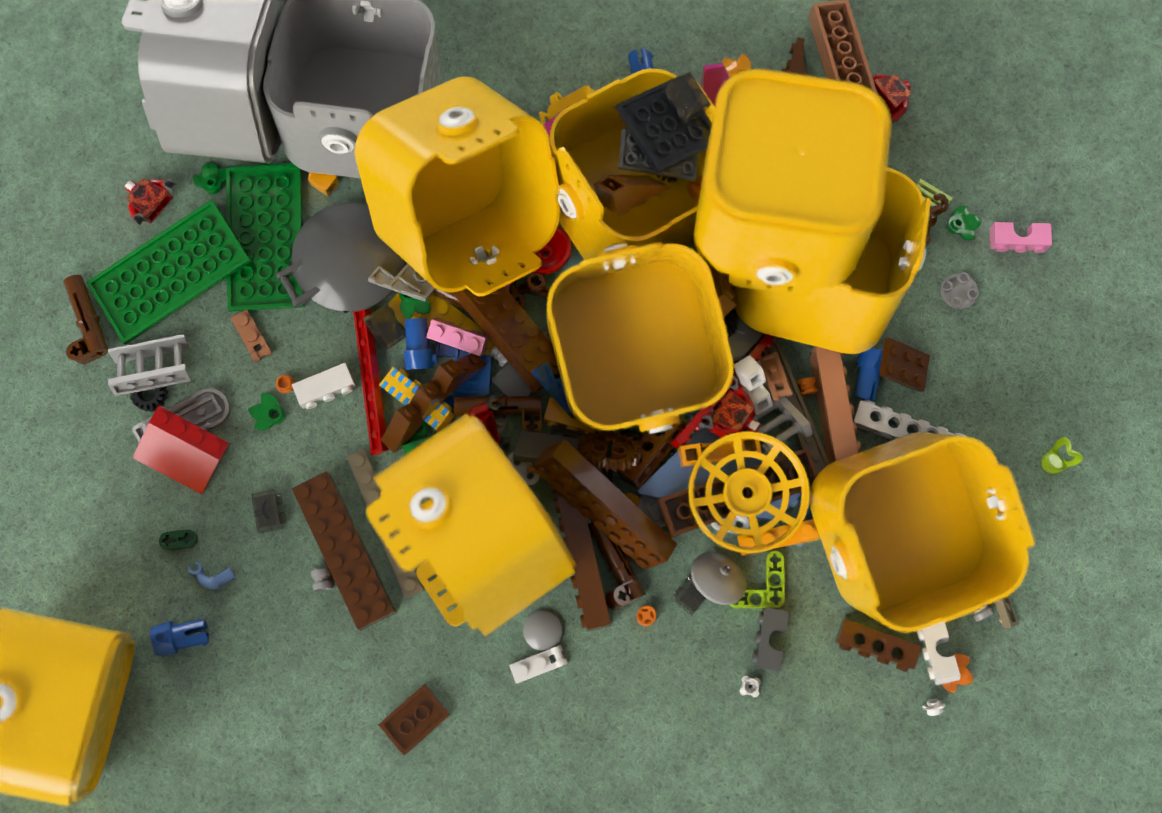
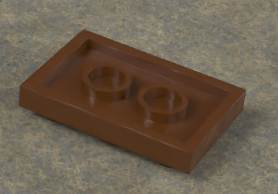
(904, 365)
(414, 720)

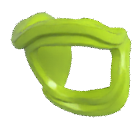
(1053, 463)

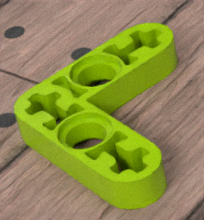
(767, 594)

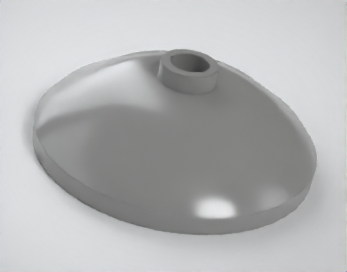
(718, 578)

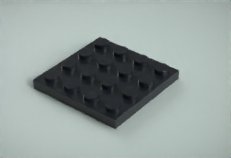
(660, 129)

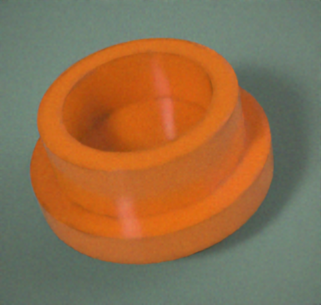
(284, 383)

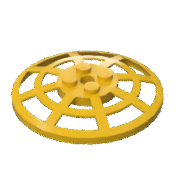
(760, 487)

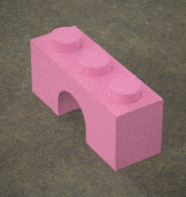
(1004, 237)
(449, 334)

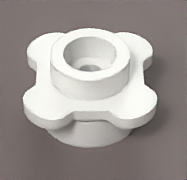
(746, 681)
(934, 707)

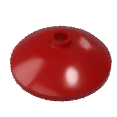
(559, 252)

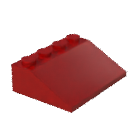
(180, 450)

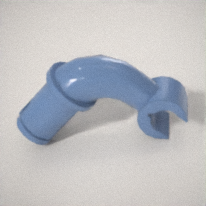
(213, 582)

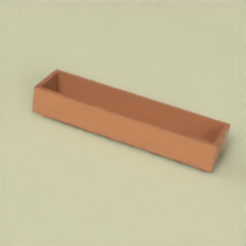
(834, 404)

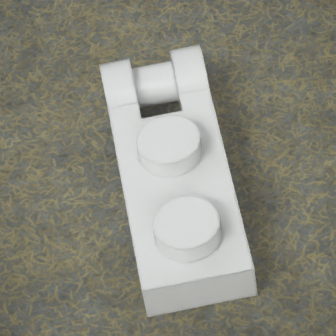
(537, 664)

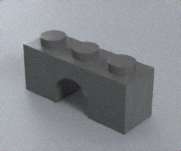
(766, 656)

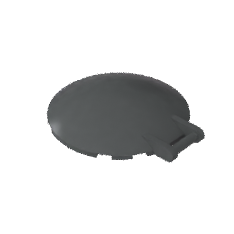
(335, 258)

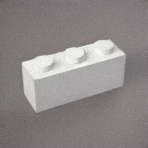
(324, 386)

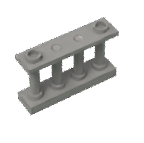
(150, 379)
(789, 413)

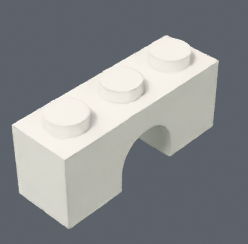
(751, 379)
(941, 668)

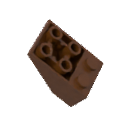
(625, 192)

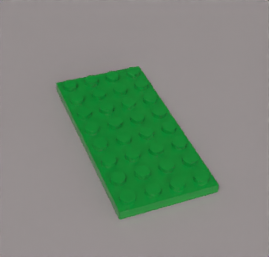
(266, 218)
(168, 272)

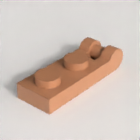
(251, 335)
(775, 376)

